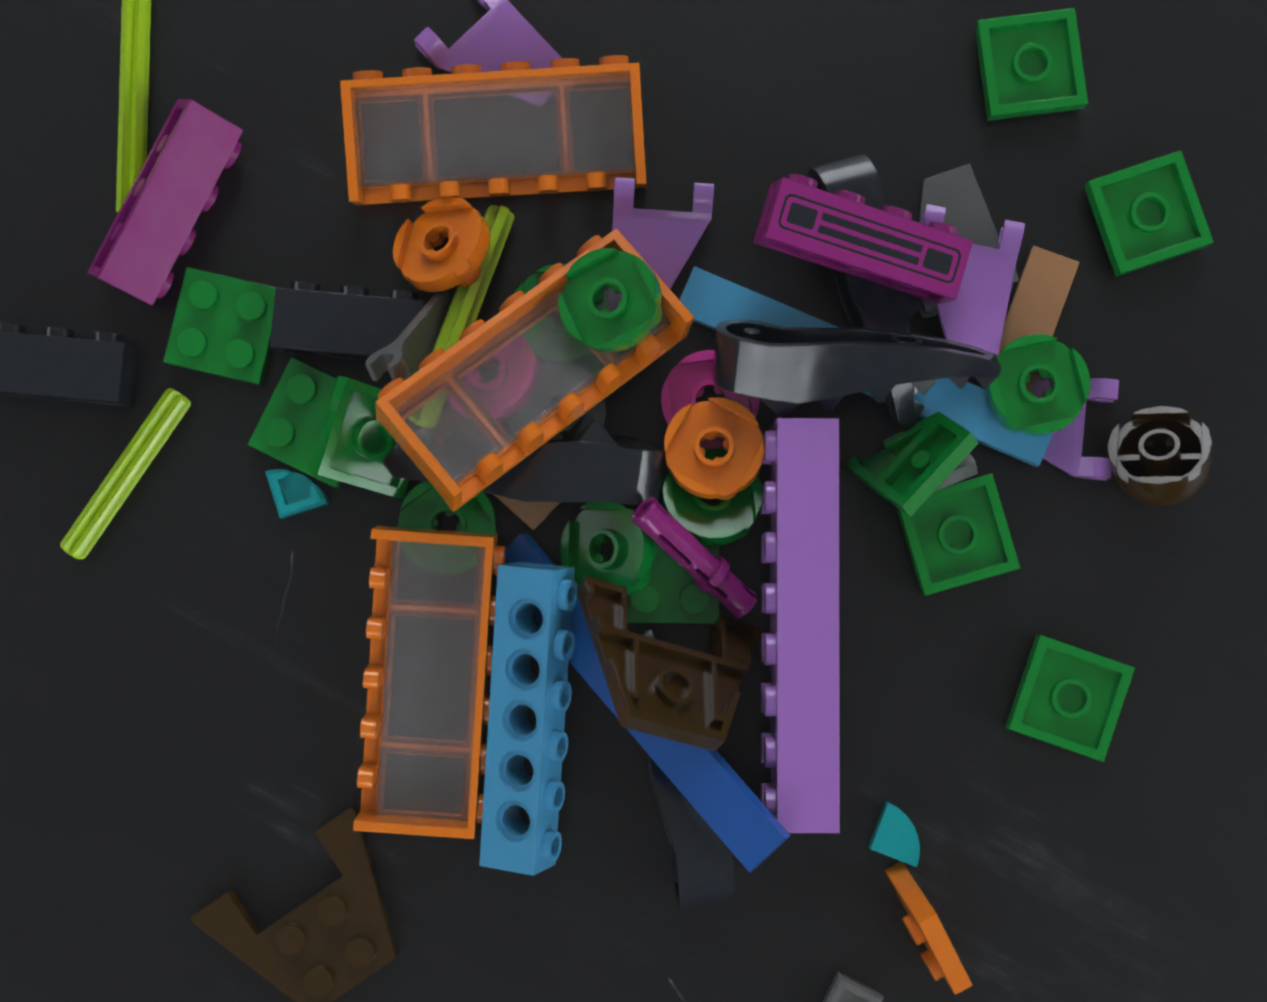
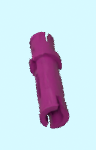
(709, 572)

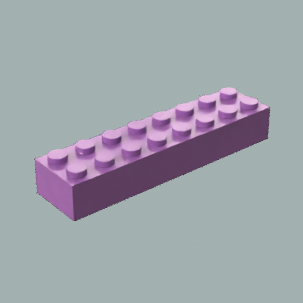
(803, 625)

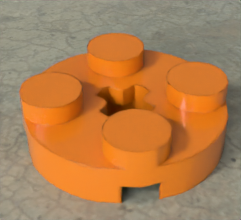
(457, 261)
(704, 421)

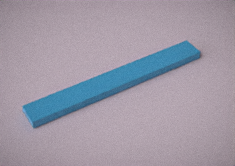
(719, 300)

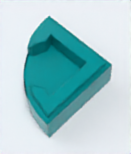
(294, 492)
(896, 836)

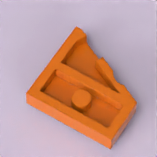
(926, 927)

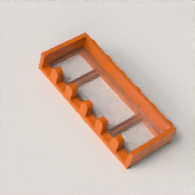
(493, 131)
(514, 383)
(427, 681)

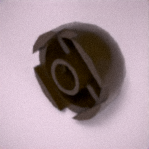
(1160, 456)

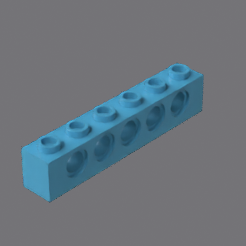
(505, 837)

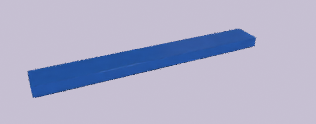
(696, 772)

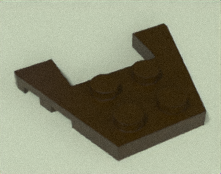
(665, 685)
(327, 939)

